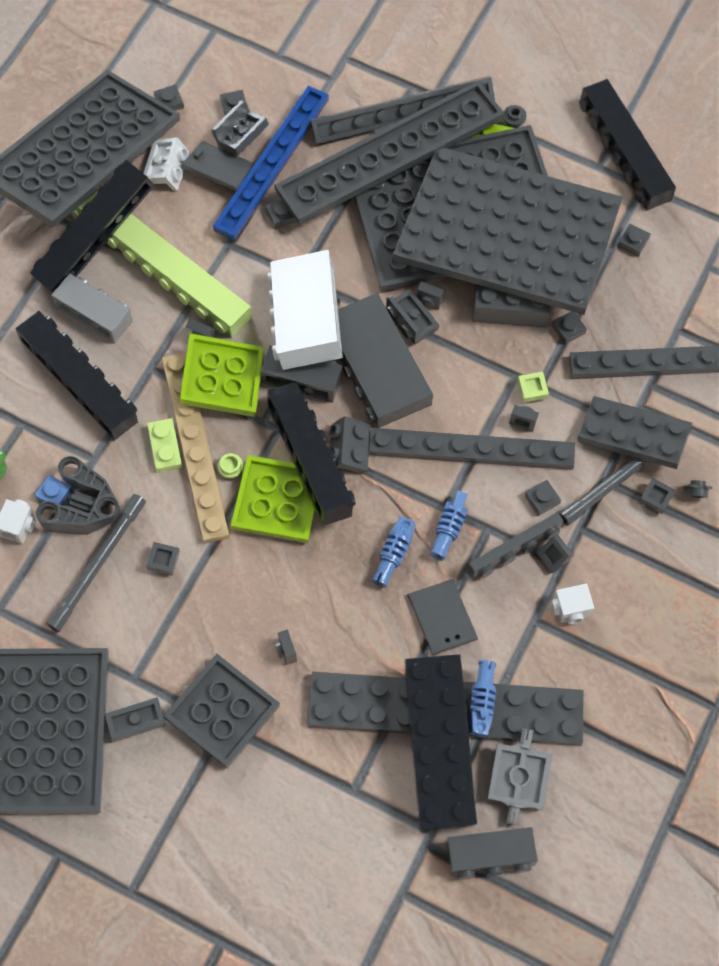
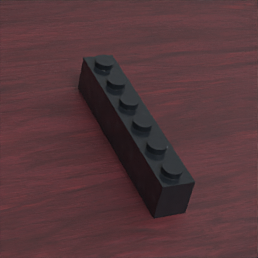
(627, 145)
(93, 226)
(77, 374)
(310, 454)

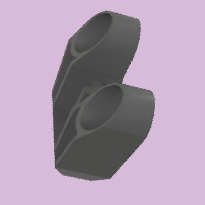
(73, 520)

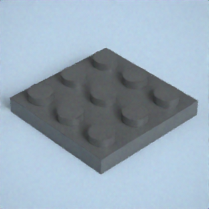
(222, 711)

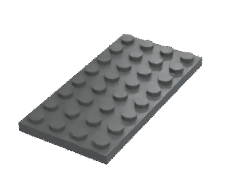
(81, 146)

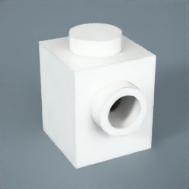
(16, 520)
(572, 604)

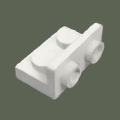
(166, 162)

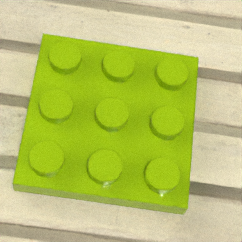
(221, 375)
(273, 501)

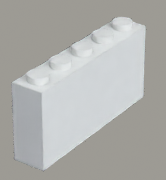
(304, 310)

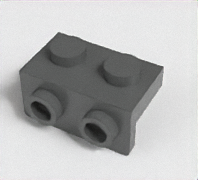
(238, 128)
(411, 316)
(350, 444)

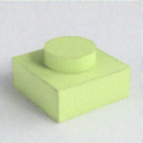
(533, 387)

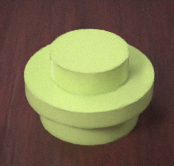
(230, 466)

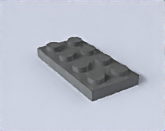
(635, 432)

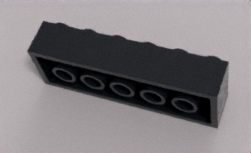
(440, 742)

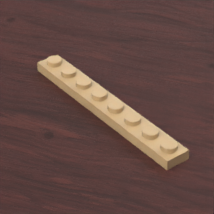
(196, 456)

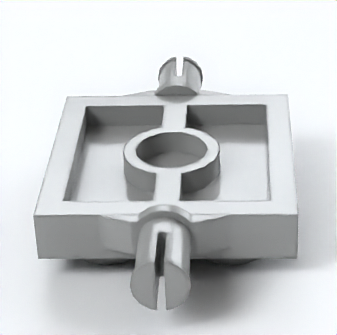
(519, 776)

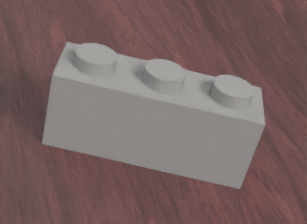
(92, 307)

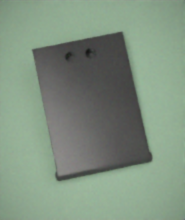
(218, 165)
(442, 616)

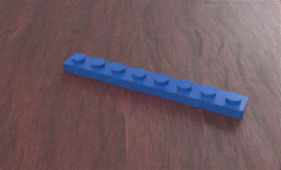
(270, 163)

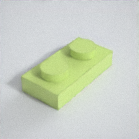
(164, 445)

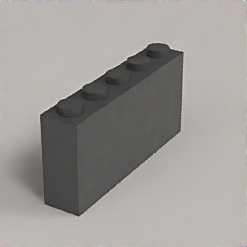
(380, 363)

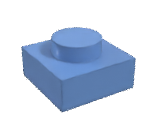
(53, 490)

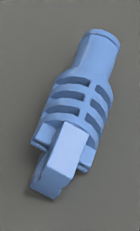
(449, 526)
(394, 550)
(482, 700)

